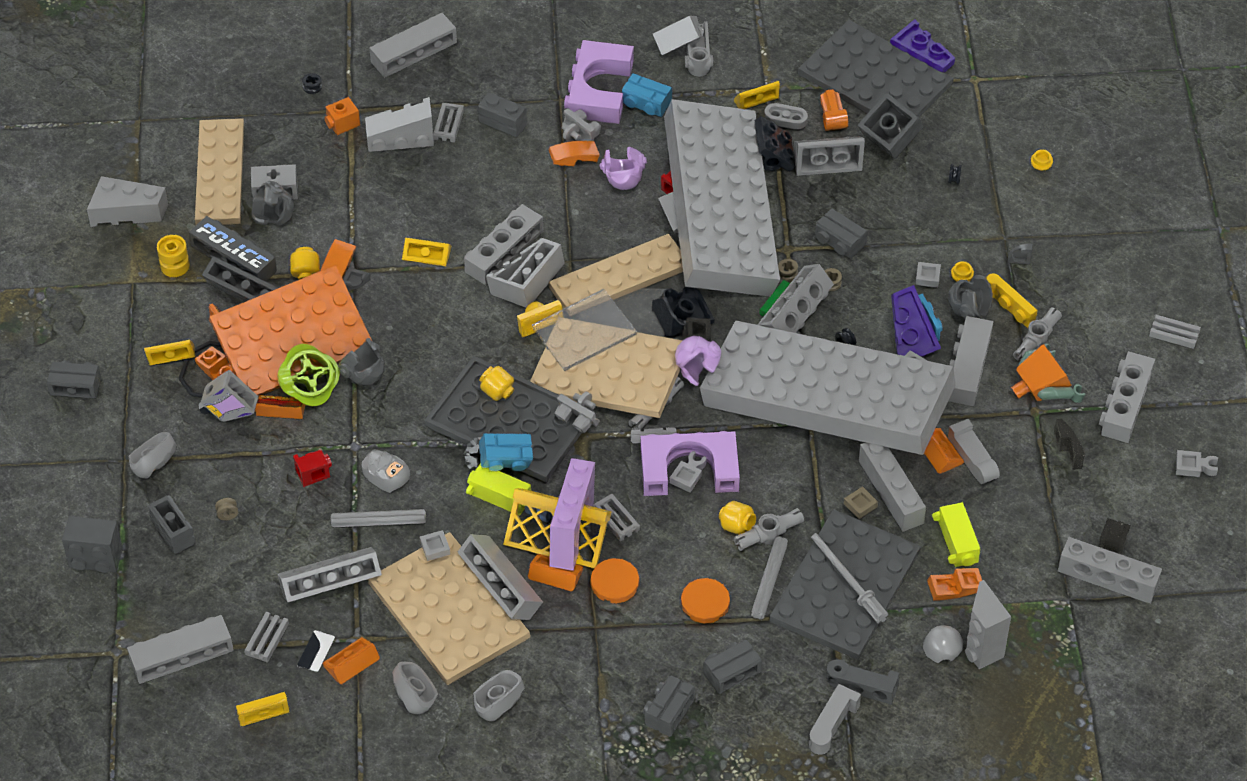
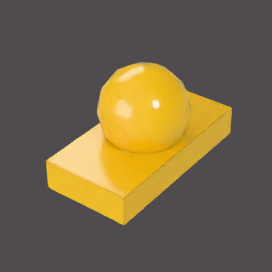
(535, 312)

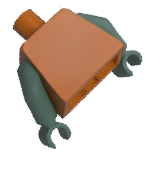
(1044, 377)

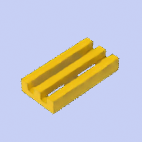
(262, 709)

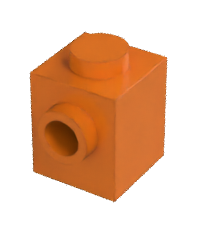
(342, 116)

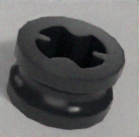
(315, 86)
(955, 173)
(846, 337)

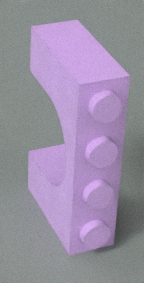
(597, 59)
(661, 450)
(565, 525)

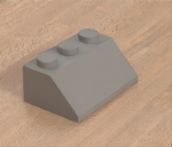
(829, 155)
(987, 628)

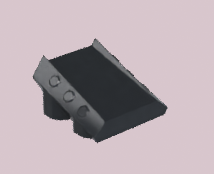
(675, 307)

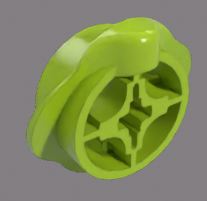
(286, 381)

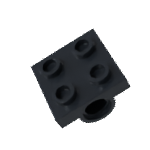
(774, 145)

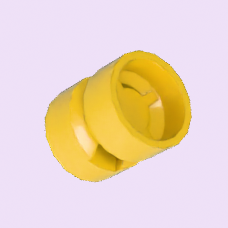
(173, 255)

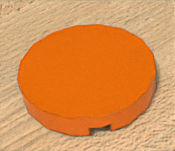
(614, 580)
(705, 600)

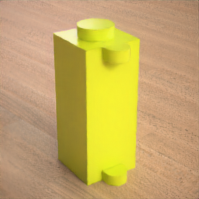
(495, 487)
(958, 534)

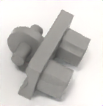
(577, 128)
(585, 416)

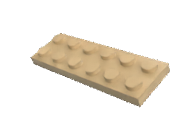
(220, 170)
(621, 272)

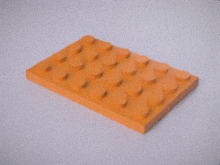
(303, 312)

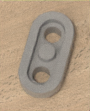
(786, 116)

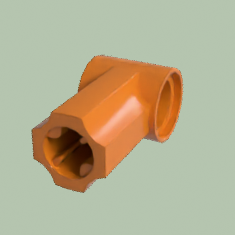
(833, 113)

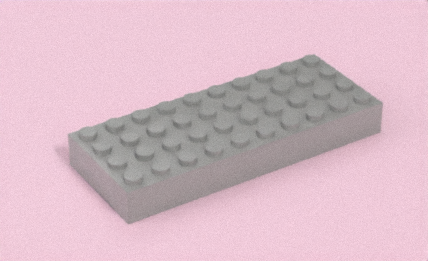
(721, 199)
(829, 387)

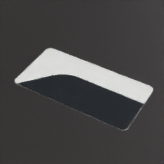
(316, 651)

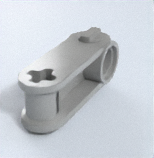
(698, 54)

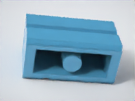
(646, 95)
(505, 451)

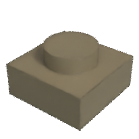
(860, 502)

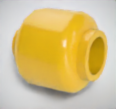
(304, 262)
(497, 383)
(737, 517)

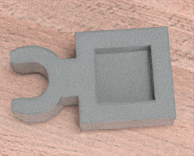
(1191, 464)
(688, 474)

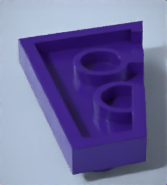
(922, 47)
(912, 324)

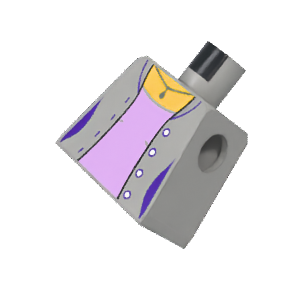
(228, 398)

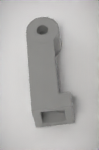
(973, 452)
(839, 704)

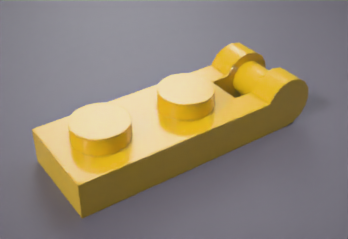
(1012, 300)

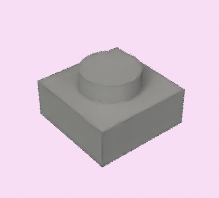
(928, 274)
(435, 545)

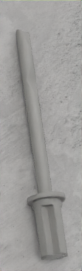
(866, 598)

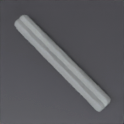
(378, 518)
(769, 577)

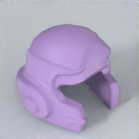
(624, 173)
(694, 355)

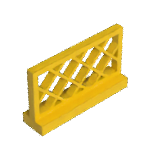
(548, 503)

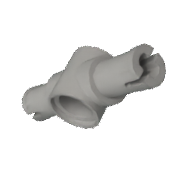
(1038, 332)
(776, 523)

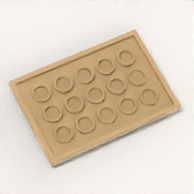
(626, 377)
(447, 611)

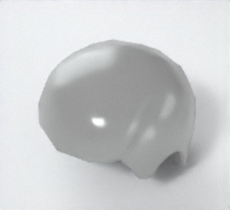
(943, 643)

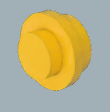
(1041, 160)
(962, 271)

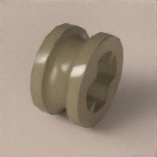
(834, 274)
(788, 275)
(226, 509)

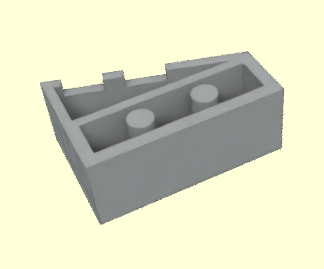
(401, 129)
(126, 201)
(528, 274)

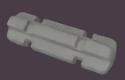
(637, 433)

